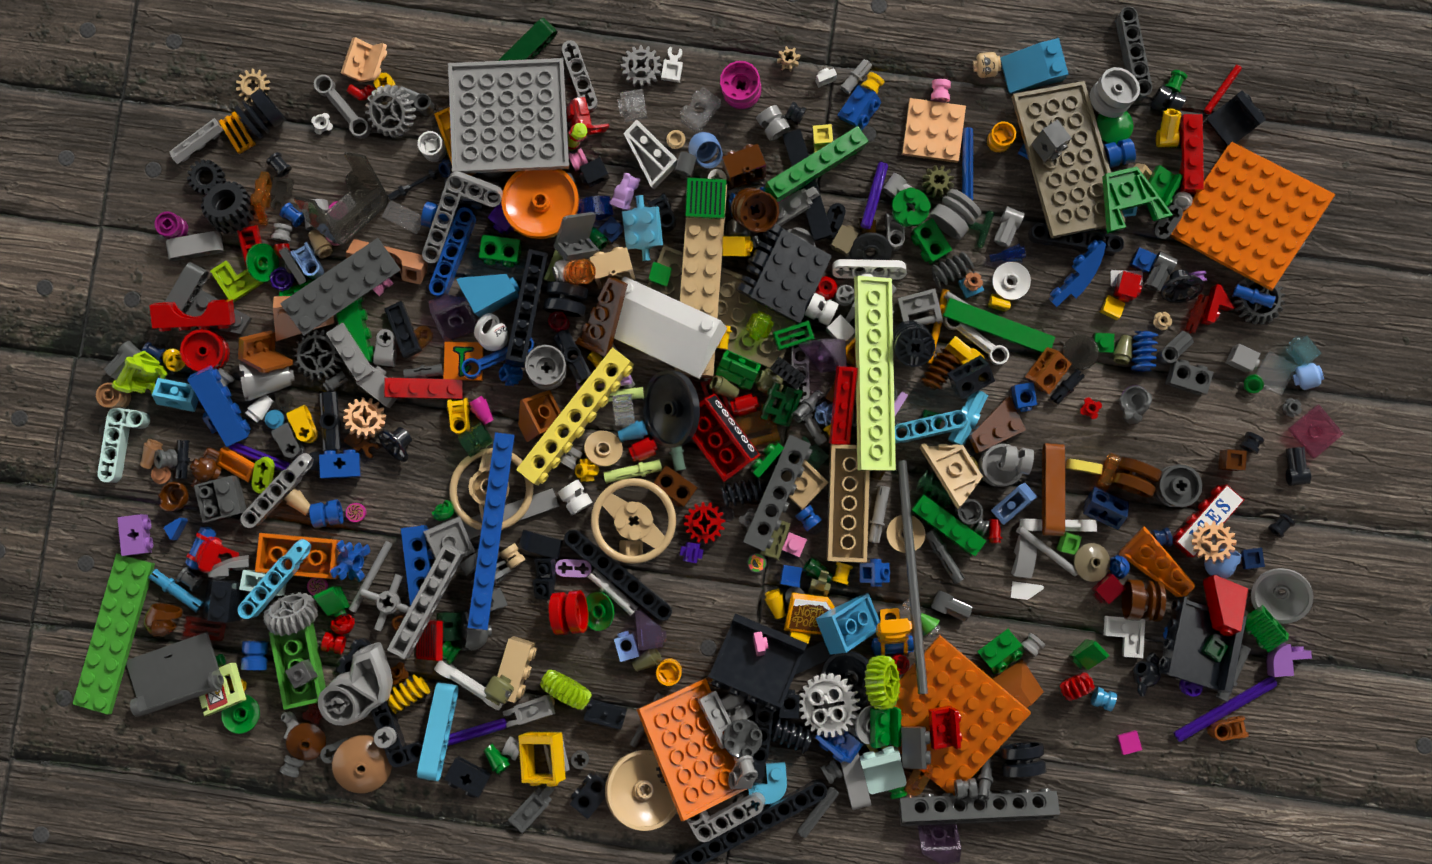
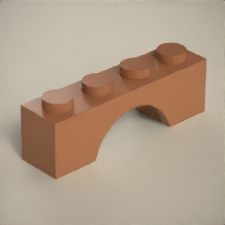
(412, 265)

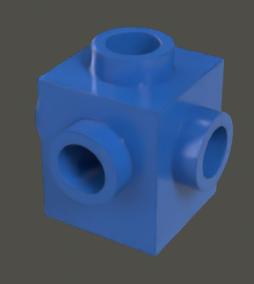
(874, 572)

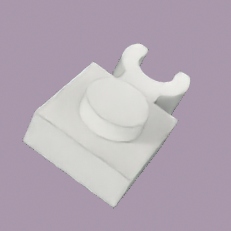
(672, 68)

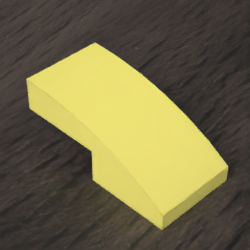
(822, 136)

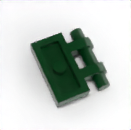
(786, 404)

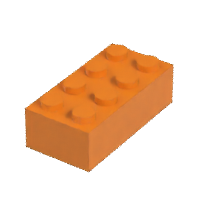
(317, 564)

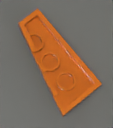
(1154, 561)

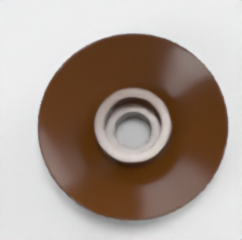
(305, 733)

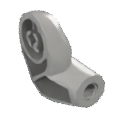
(357, 692)

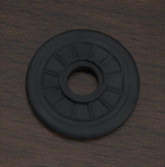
(867, 241)

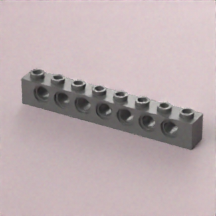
(1046, 797)

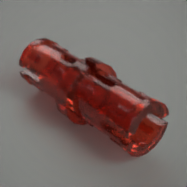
(1197, 313)

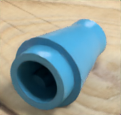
(633, 431)

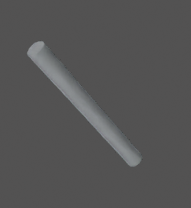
(1045, 549)
(371, 575)

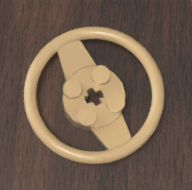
(477, 489)
(622, 511)

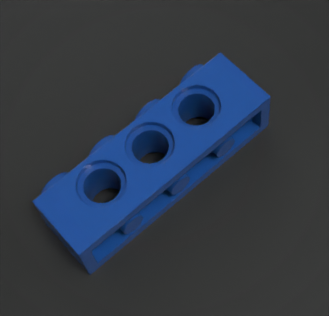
(411, 557)

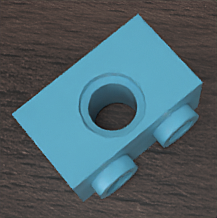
(175, 395)

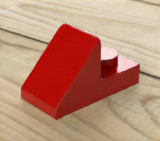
(1217, 301)

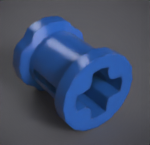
(292, 214)

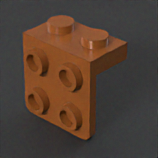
(260, 352)

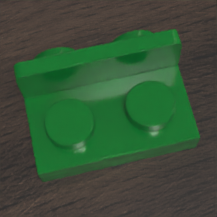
(1165, 183)
(885, 727)

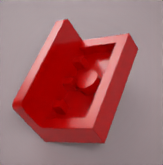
(945, 727)

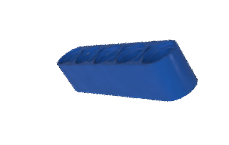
(452, 243)

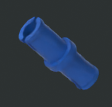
(1254, 296)

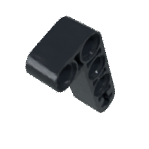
(400, 745)

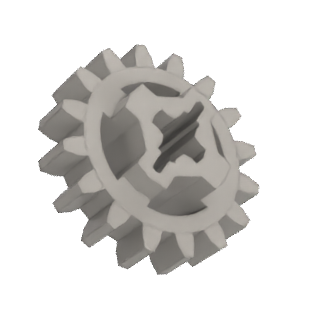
(636, 60)

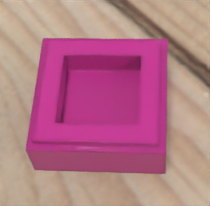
(1129, 742)

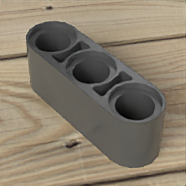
(188, 286)

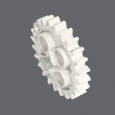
(832, 723)

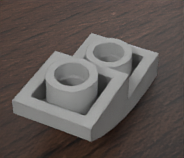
(1025, 558)
(221, 569)

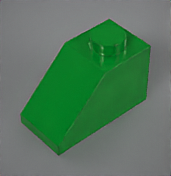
(332, 601)
(1088, 654)

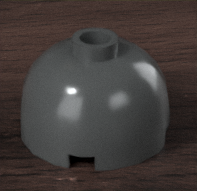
(472, 637)

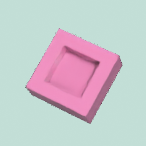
(794, 544)
(760, 643)

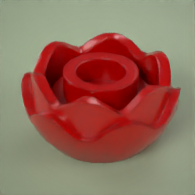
(831, 289)
(342, 624)

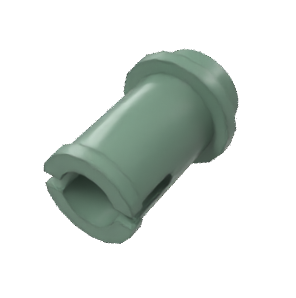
(677, 457)

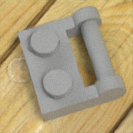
(920, 303)

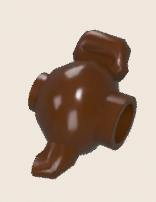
(206, 467)

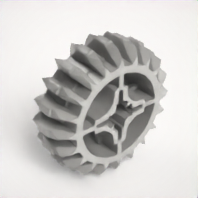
(380, 112)
(290, 614)

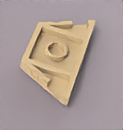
(954, 470)

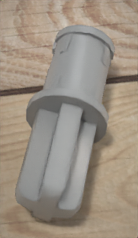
(856, 76)

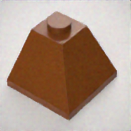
(537, 415)
(1020, 683)

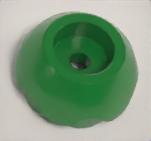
(443, 511)

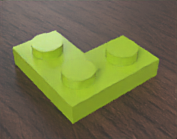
(234, 285)

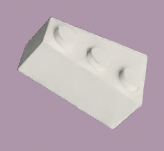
(652, 156)

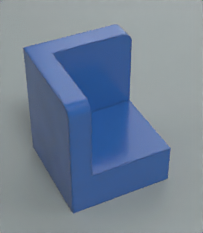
(791, 576)

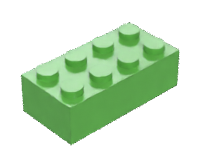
(291, 651)

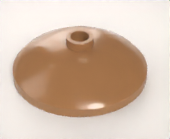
(360, 752)

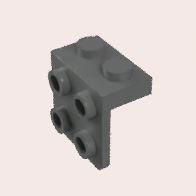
(574, 236)

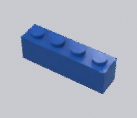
(219, 406)

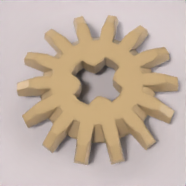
(247, 80)

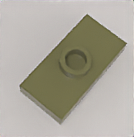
(778, 542)

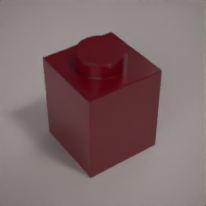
(1107, 589)

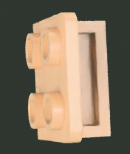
(363, 60)

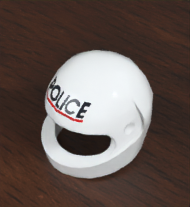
(497, 335)

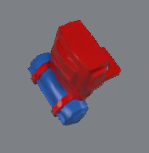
(206, 551)

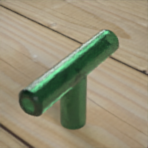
(983, 228)

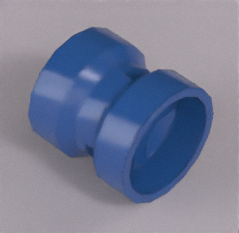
(809, 522)

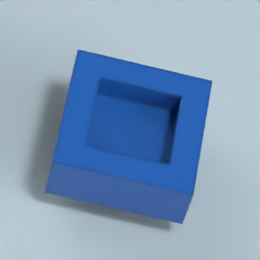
(1143, 260)

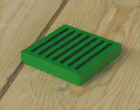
(705, 198)

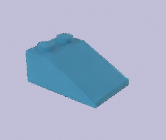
(1034, 66)
(848, 624)

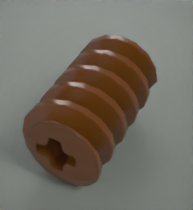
(939, 370)

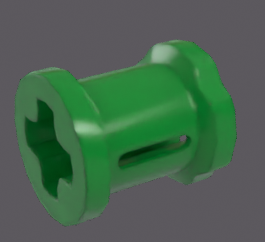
(1176, 80)

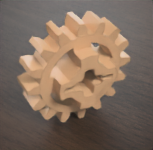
(371, 412)
(1221, 542)

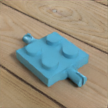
(642, 228)

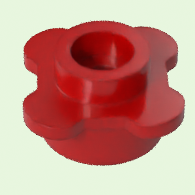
(1095, 405)

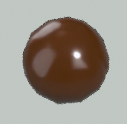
(173, 496)

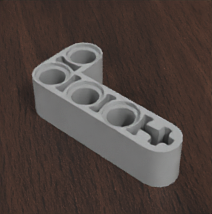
(728, 814)

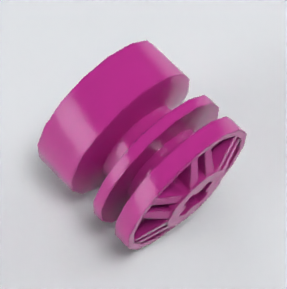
(740, 74)

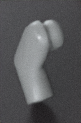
(290, 720)

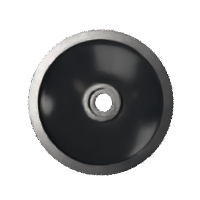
(846, 665)

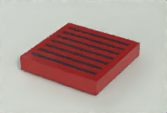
(431, 642)

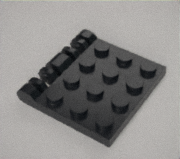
(787, 274)

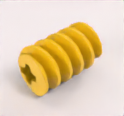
(407, 693)

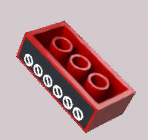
(722, 439)

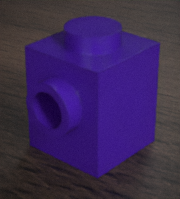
(499, 220)

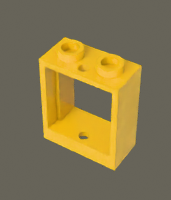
(527, 758)

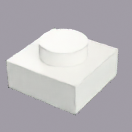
(825, 76)

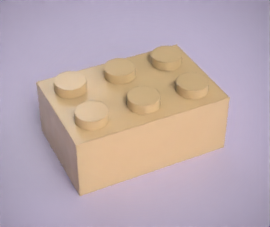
(516, 664)

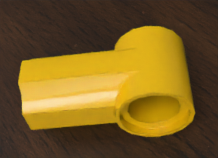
(1168, 134)
(961, 351)

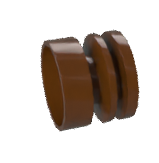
(764, 214)
(1143, 600)

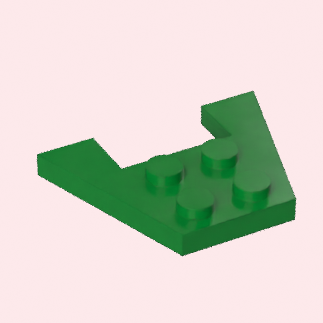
(1129, 190)

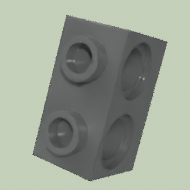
(1188, 381)

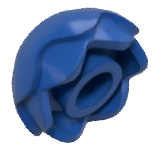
(1119, 566)

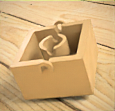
(612, 264)

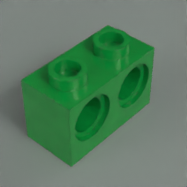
(935, 239)
(501, 245)

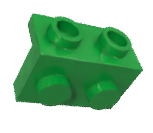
(1001, 651)

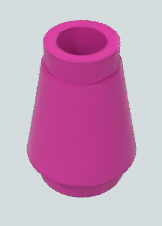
(481, 410)

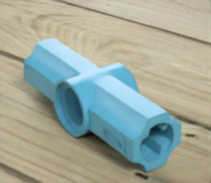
(972, 409)

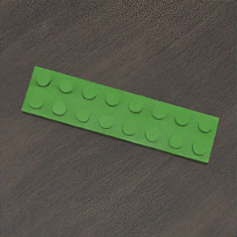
(113, 634)

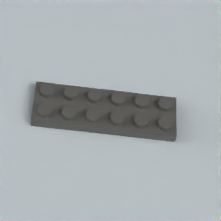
(340, 286)

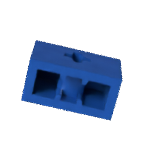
(329, 470)

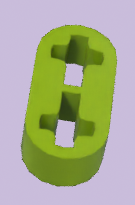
(259, 474)

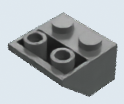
(220, 499)
(915, 747)

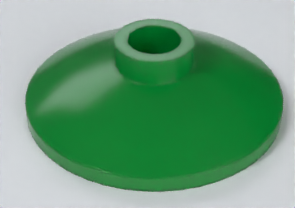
(261, 262)
(599, 611)
(235, 722)

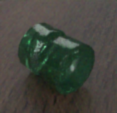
(482, 438)
(451, 633)

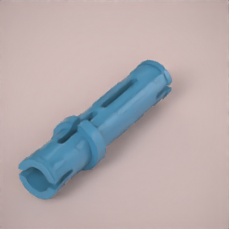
(177, 591)

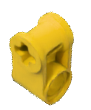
(458, 412)
(301, 420)

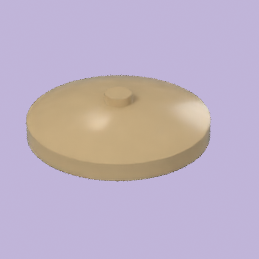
(637, 794)

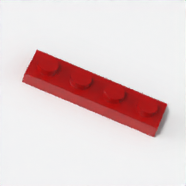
(423, 388)
(843, 405)

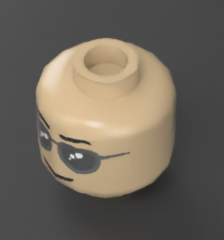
(987, 64)

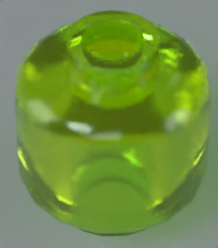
(759, 325)

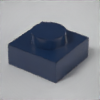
(611, 229)
(1252, 558)

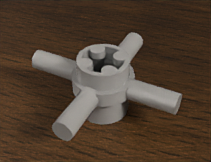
(380, 599)

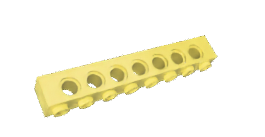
(565, 419)

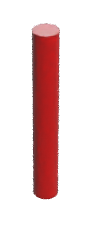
(1223, 88)

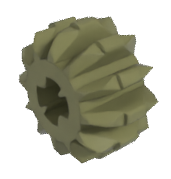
(936, 174)

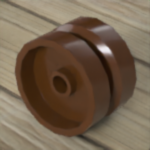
(1136, 477)

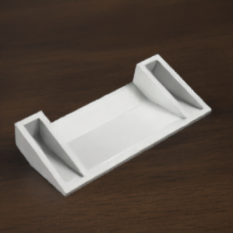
(668, 329)

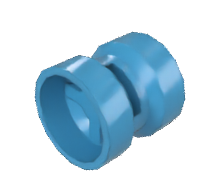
(1104, 699)

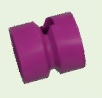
(171, 225)

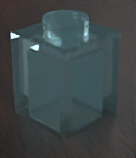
(1302, 350)

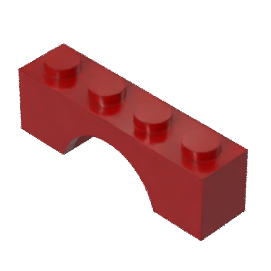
(1192, 153)
(168, 315)

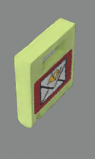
(222, 698)

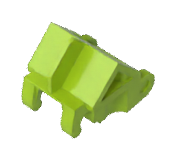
(139, 374)

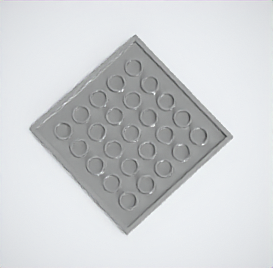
(508, 116)

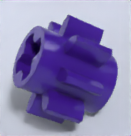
(691, 552)

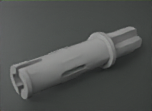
(879, 514)

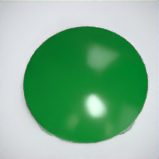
(1115, 128)

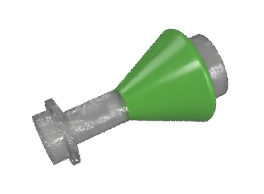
(929, 624)

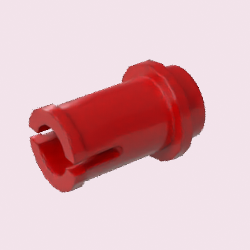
(994, 531)

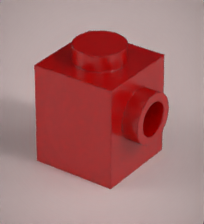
(1127, 286)

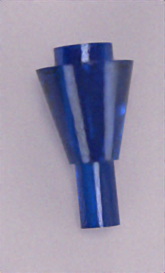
(1013, 254)

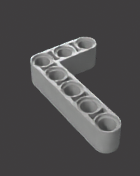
(450, 209)

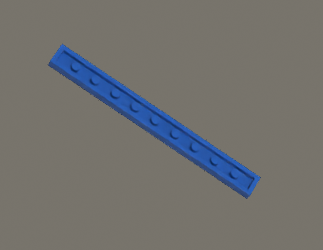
(491, 531)

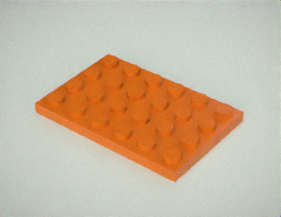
(688, 750)

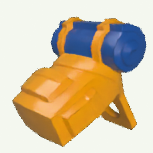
(892, 635)

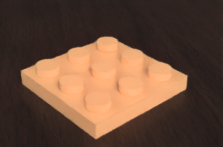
(933, 130)

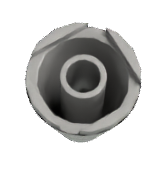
(259, 384)

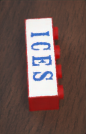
(1217, 508)

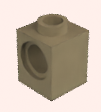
(844, 240)

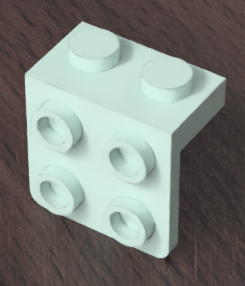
(883, 770)

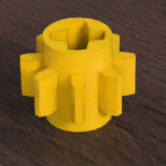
(586, 470)

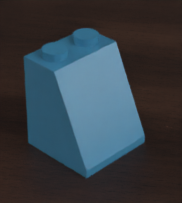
(489, 292)

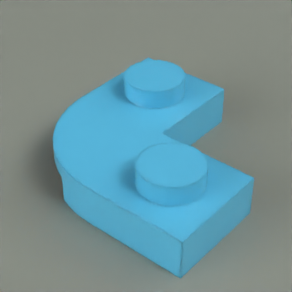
(776, 783)

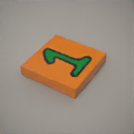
(455, 354)

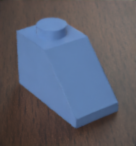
(1014, 503)

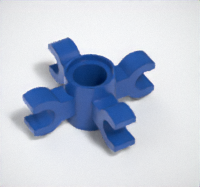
(350, 561)

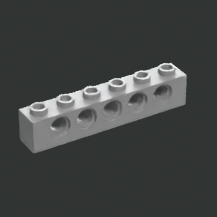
(426, 601)

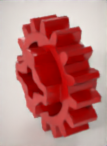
(713, 521)

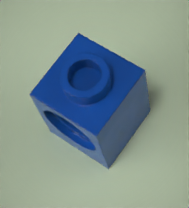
(1027, 388)

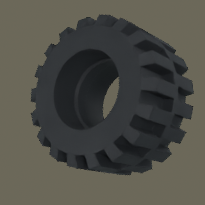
(219, 199)

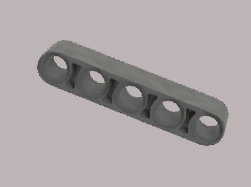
(1136, 45)

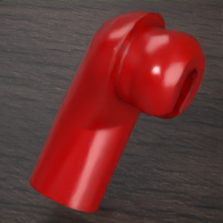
(360, 94)

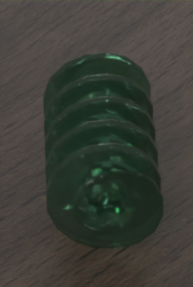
(934, 487)

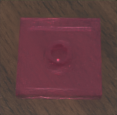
(1315, 431)

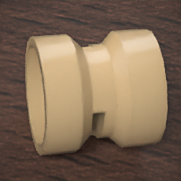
(509, 553)

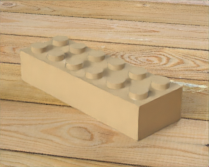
(847, 506)

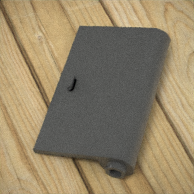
(184, 675)

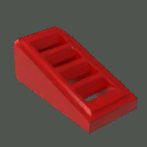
(241, 234)

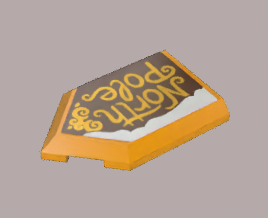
(803, 612)

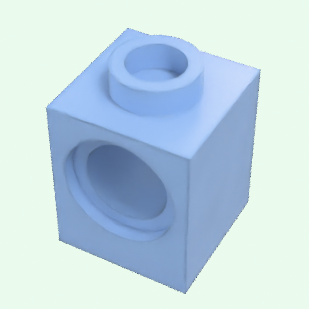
(626, 655)

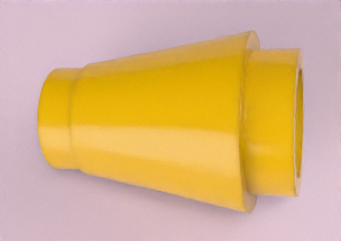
(776, 603)

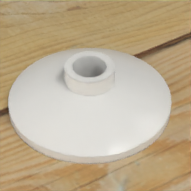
(1020, 278)

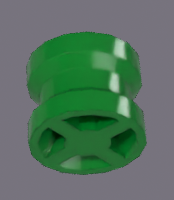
(450, 652)

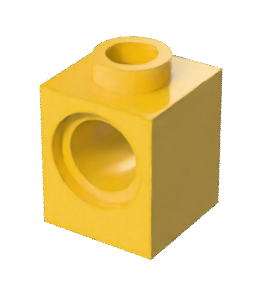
(737, 246)

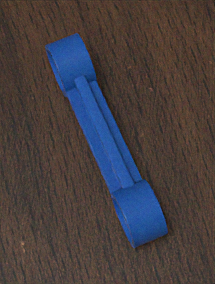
(488, 361)

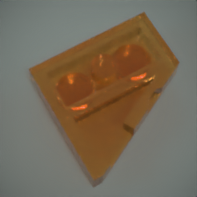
(261, 197)

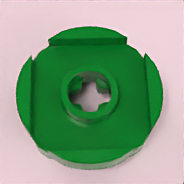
(920, 203)

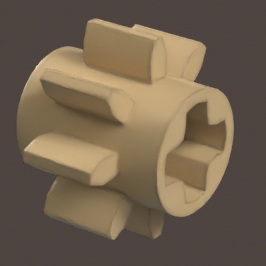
(786, 54)

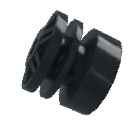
(259, 114)
(913, 332)

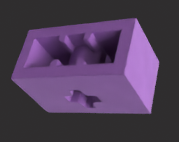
(128, 528)

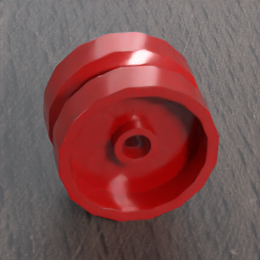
(194, 346)
(568, 612)

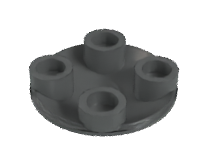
(742, 738)

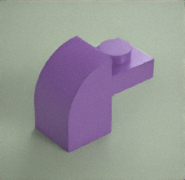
(1281, 659)

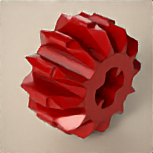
(1077, 686)

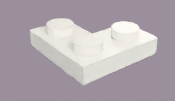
(1132, 634)

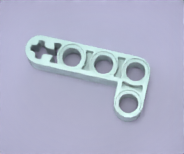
(120, 445)

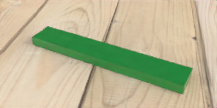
(997, 326)

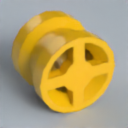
(383, 77)
(873, 82)
(176, 363)

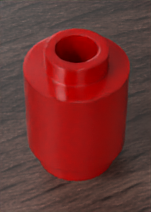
(744, 405)
(643, 449)

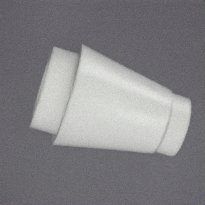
(259, 408)

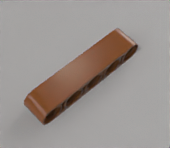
(1053, 489)

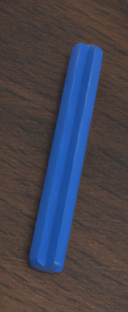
(967, 162)

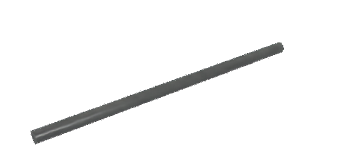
(912, 578)

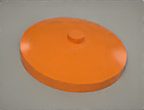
(538, 201)

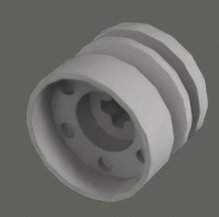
(955, 214)
(540, 358)

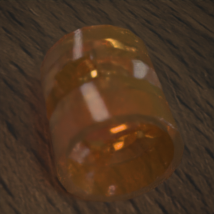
(579, 271)

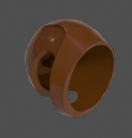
(158, 619)

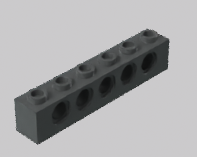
(792, 445)

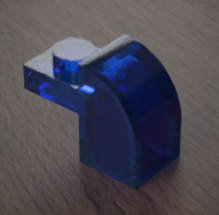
(596, 204)

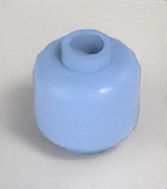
(1308, 376)

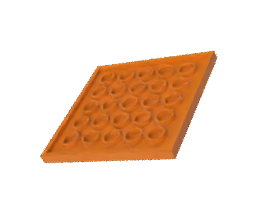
(1252, 215)
(985, 709)

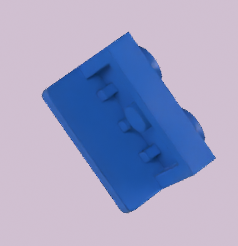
(860, 107)
(843, 746)

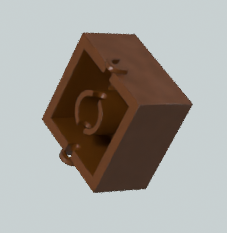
(744, 166)

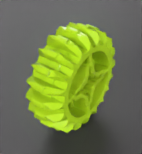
(882, 682)
(565, 689)

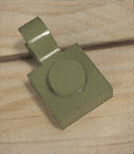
(819, 587)

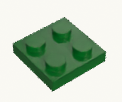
(762, 464)

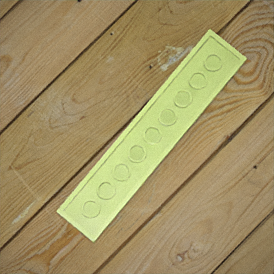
(874, 373)

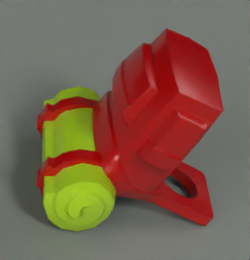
(580, 123)

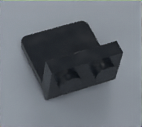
(1236, 118)

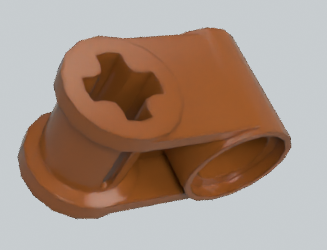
(1231, 728)

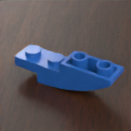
(1085, 268)

